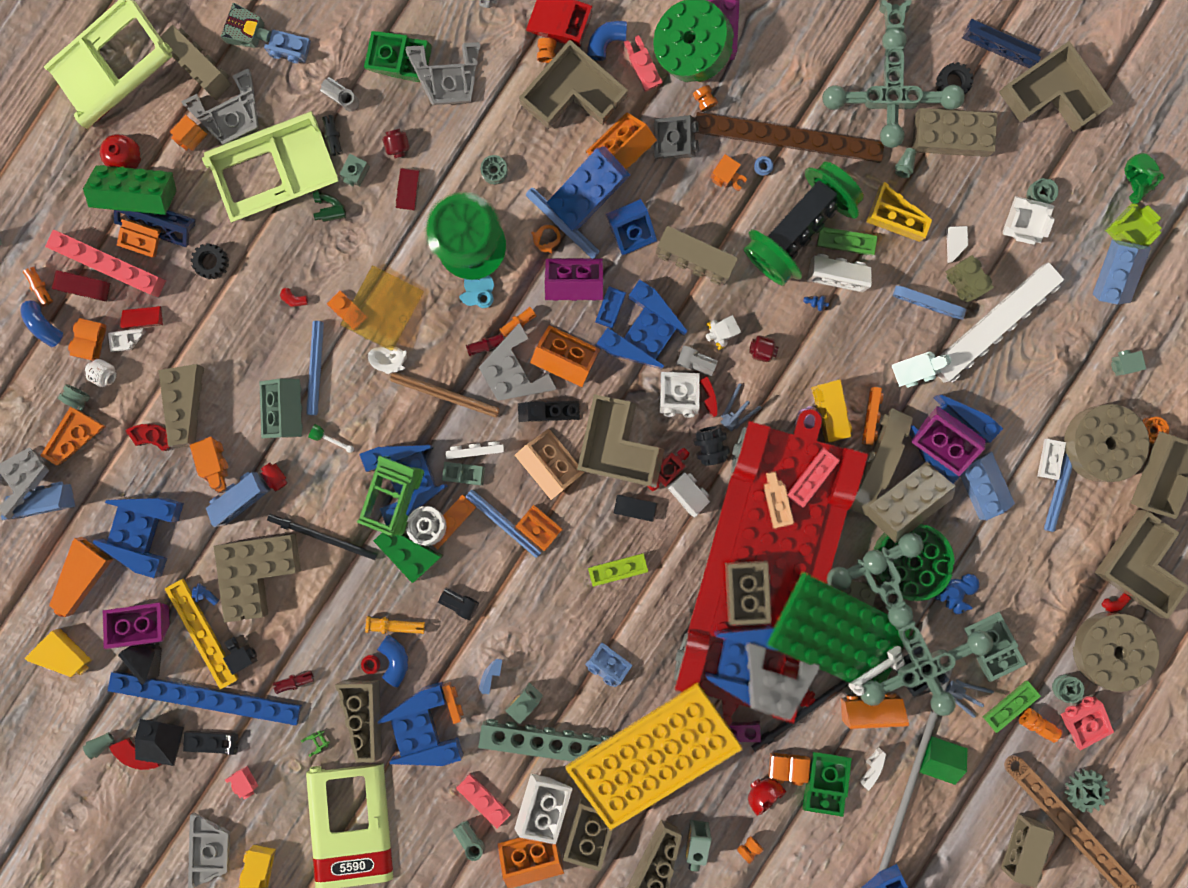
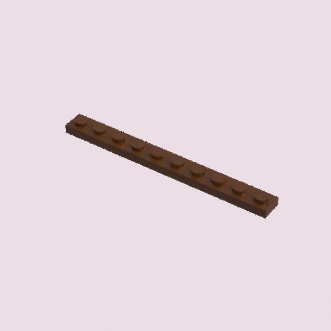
(790, 137)

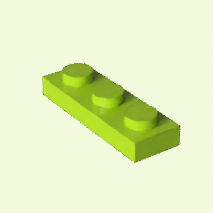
(618, 569)

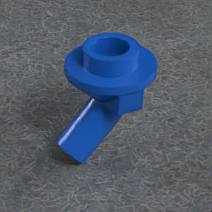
(200, 592)

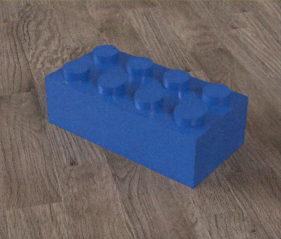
(588, 188)

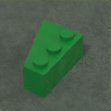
(407, 555)

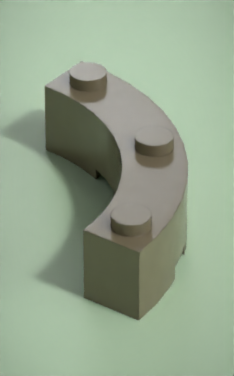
(883, 459)

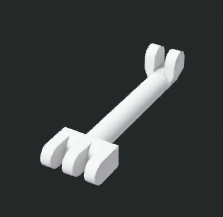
(894, 661)

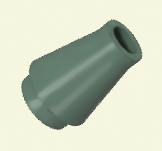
(905, 165)
(96, 746)

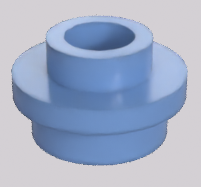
(763, 160)

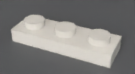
(475, 450)

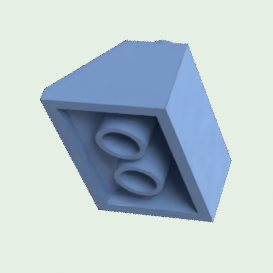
(1121, 272)
(987, 487)
(236, 499)
(44, 500)

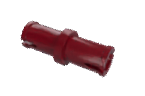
(484, 345)
(293, 682)

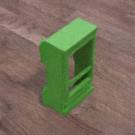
(399, 473)

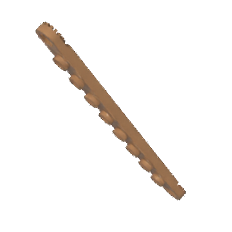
(1069, 824)

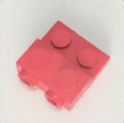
(1087, 722)

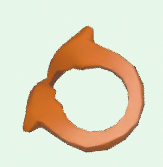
(546, 247)

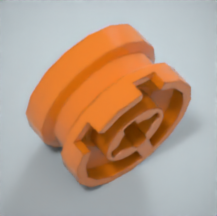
(1156, 423)

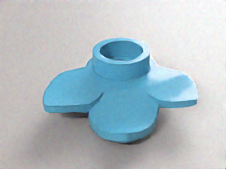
(475, 290)

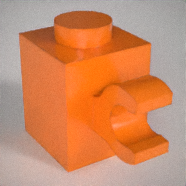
(726, 172)

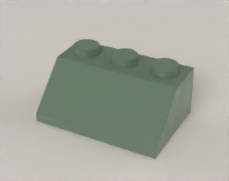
(280, 408)

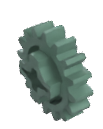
(1079, 796)

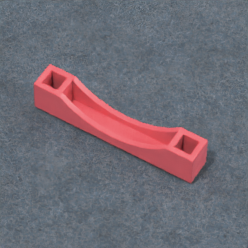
(105, 263)

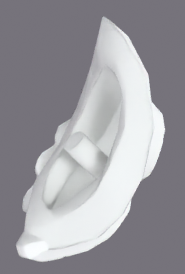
(386, 360)

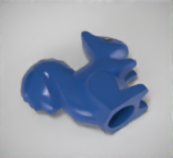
(956, 590)

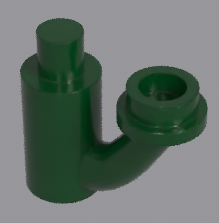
(335, 212)

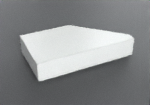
(956, 241)
(125, 339)

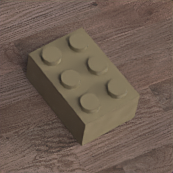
(748, 592)
(587, 838)
(1027, 851)

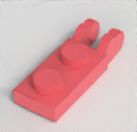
(643, 65)

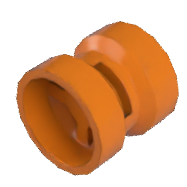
(546, 50)
(705, 98)
(750, 846)

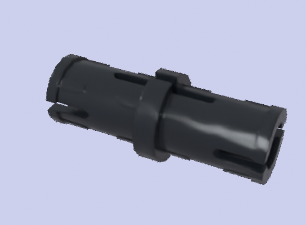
(332, 135)

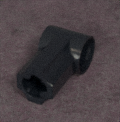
(462, 605)

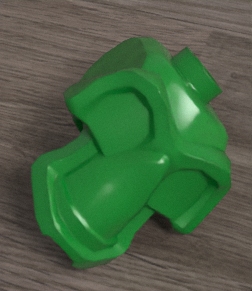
(1143, 175)

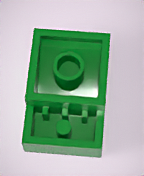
(388, 55)
(827, 784)

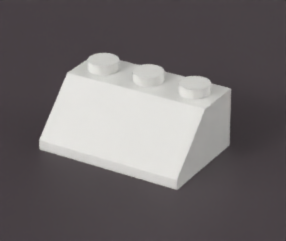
(839, 273)
(542, 809)

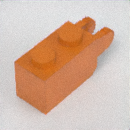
(210, 462)

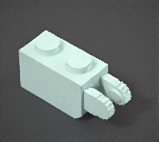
(919, 367)

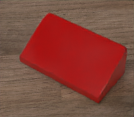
(141, 317)

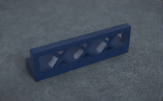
(1001, 44)
(169, 222)

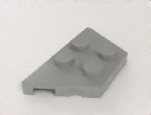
(207, 850)

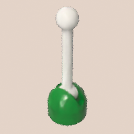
(317, 433)

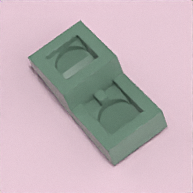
(463, 473)

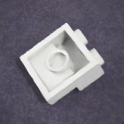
(679, 394)

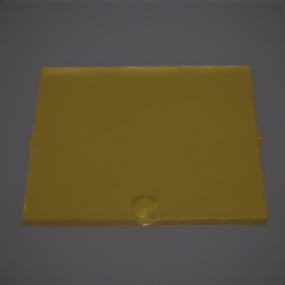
(382, 308)

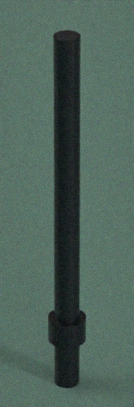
(287, 524)
(769, 737)

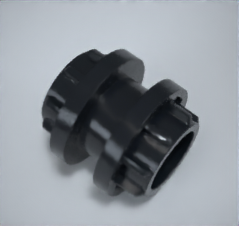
(711, 445)

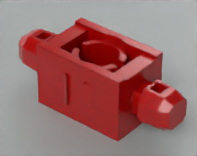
(681, 455)

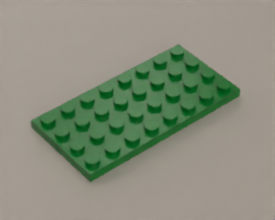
(834, 631)

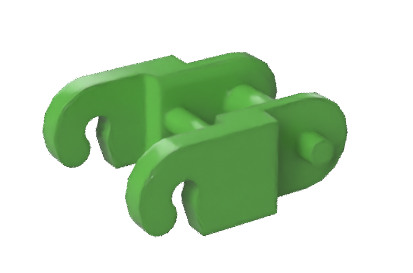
(319, 748)

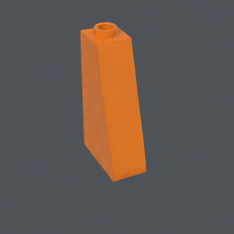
(79, 574)

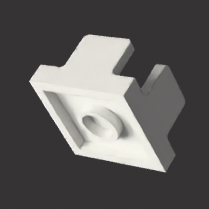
(1029, 220)

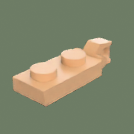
(777, 501)

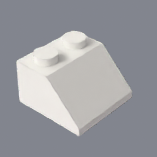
(688, 494)

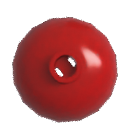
(120, 151)
(764, 795)

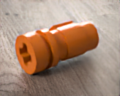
(1035, 722)

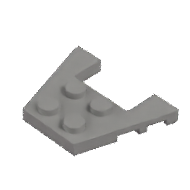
(446, 82)
(232, 118)
(506, 374)
(21, 473)
(774, 692)

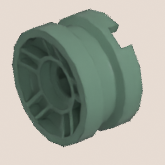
(490, 163)
(1048, 185)
(73, 397)
(1060, 690)

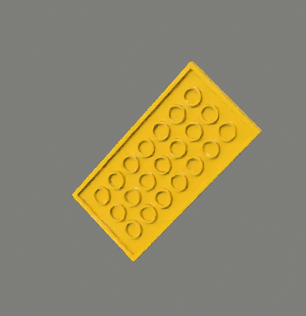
(653, 756)

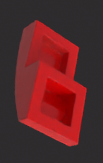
(710, 403)

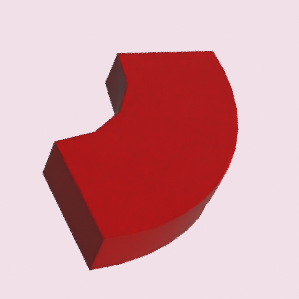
(149, 433)
(125, 753)

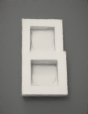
(876, 762)

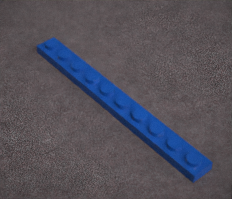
(206, 698)

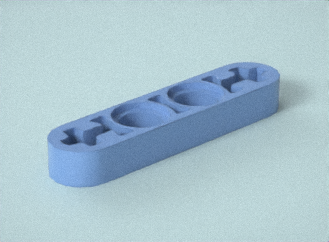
(929, 302)

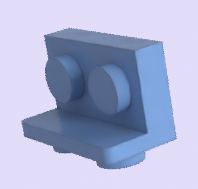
(288, 46)
(608, 665)

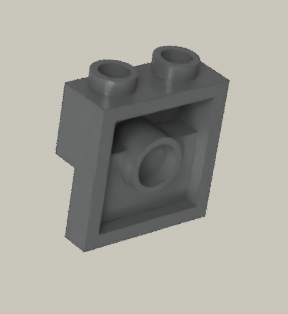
(675, 137)

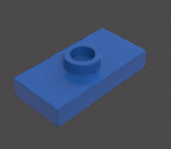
(610, 307)

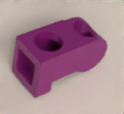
(746, 731)

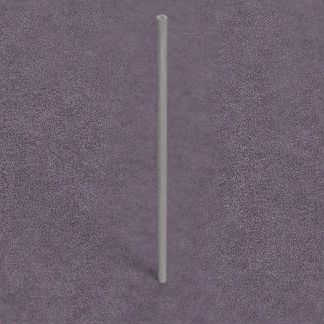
(911, 784)

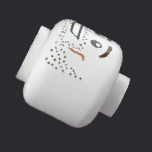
(100, 373)

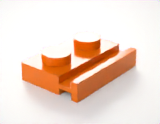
(138, 237)
(538, 528)

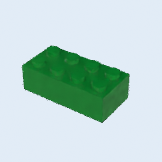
(130, 189)

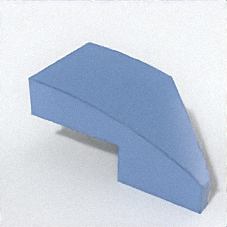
(493, 669)

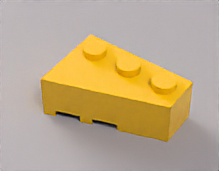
(898, 215)
(833, 410)
(257, 867)

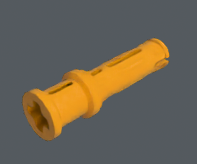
(385, 625)

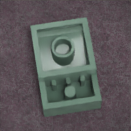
(1004, 653)

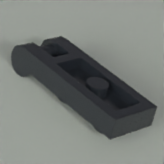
(210, 742)

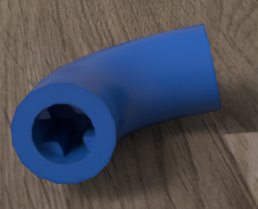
(603, 36)
(38, 325)
(397, 660)

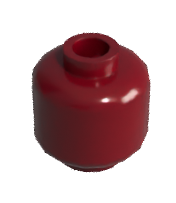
(396, 143)
(763, 348)

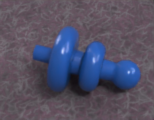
(815, 302)

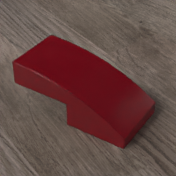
(407, 189)

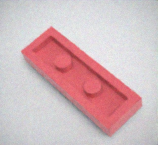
(813, 477)
(483, 800)

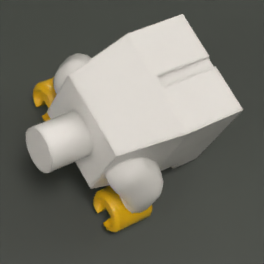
(722, 331)

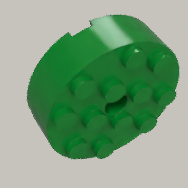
(675, 45)
(931, 570)

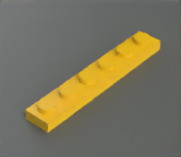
(200, 632)

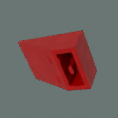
(560, 20)

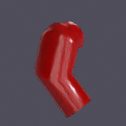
(287, 296)
(1116, 606)

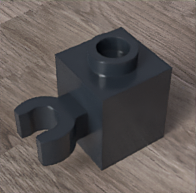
(239, 657)

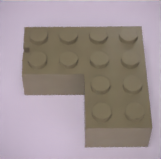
(572, 78)
(1065, 82)
(607, 444)
(1164, 477)
(1135, 568)
(242, 573)

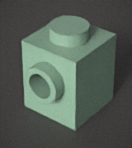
(354, 170)
(1128, 362)

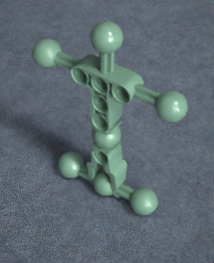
(893, 42)
(901, 617)

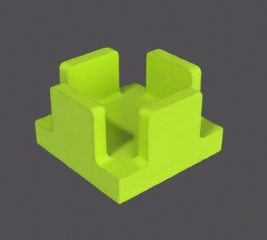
(1136, 225)

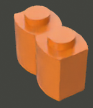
(187, 133)
(87, 339)
(789, 768)

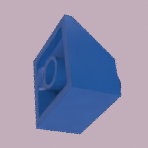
(631, 227)

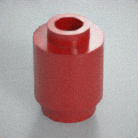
(273, 476)

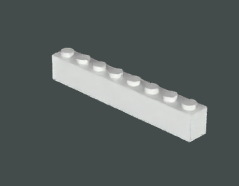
(999, 320)

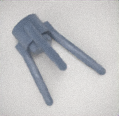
(731, 420)
(957, 690)

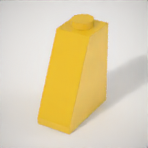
(59, 654)

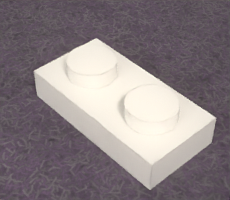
(1051, 459)

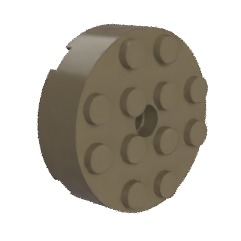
(1106, 443)
(1134, 657)

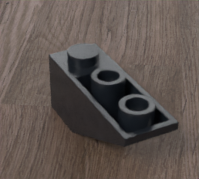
(548, 411)

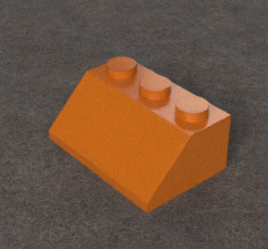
(626, 140)
(565, 356)
(888, 713)
(528, 861)

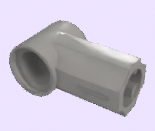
(339, 94)
(692, 359)

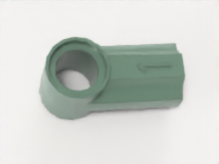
(468, 838)

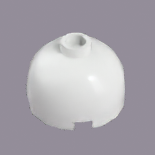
(426, 526)

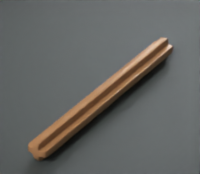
(444, 394)

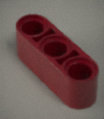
(81, 286)

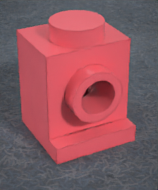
(242, 782)

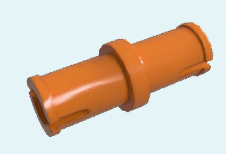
(37, 286)
(522, 318)

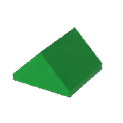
(944, 760)

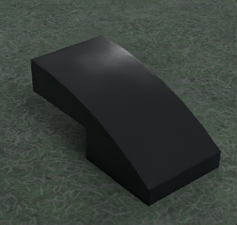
(635, 508)

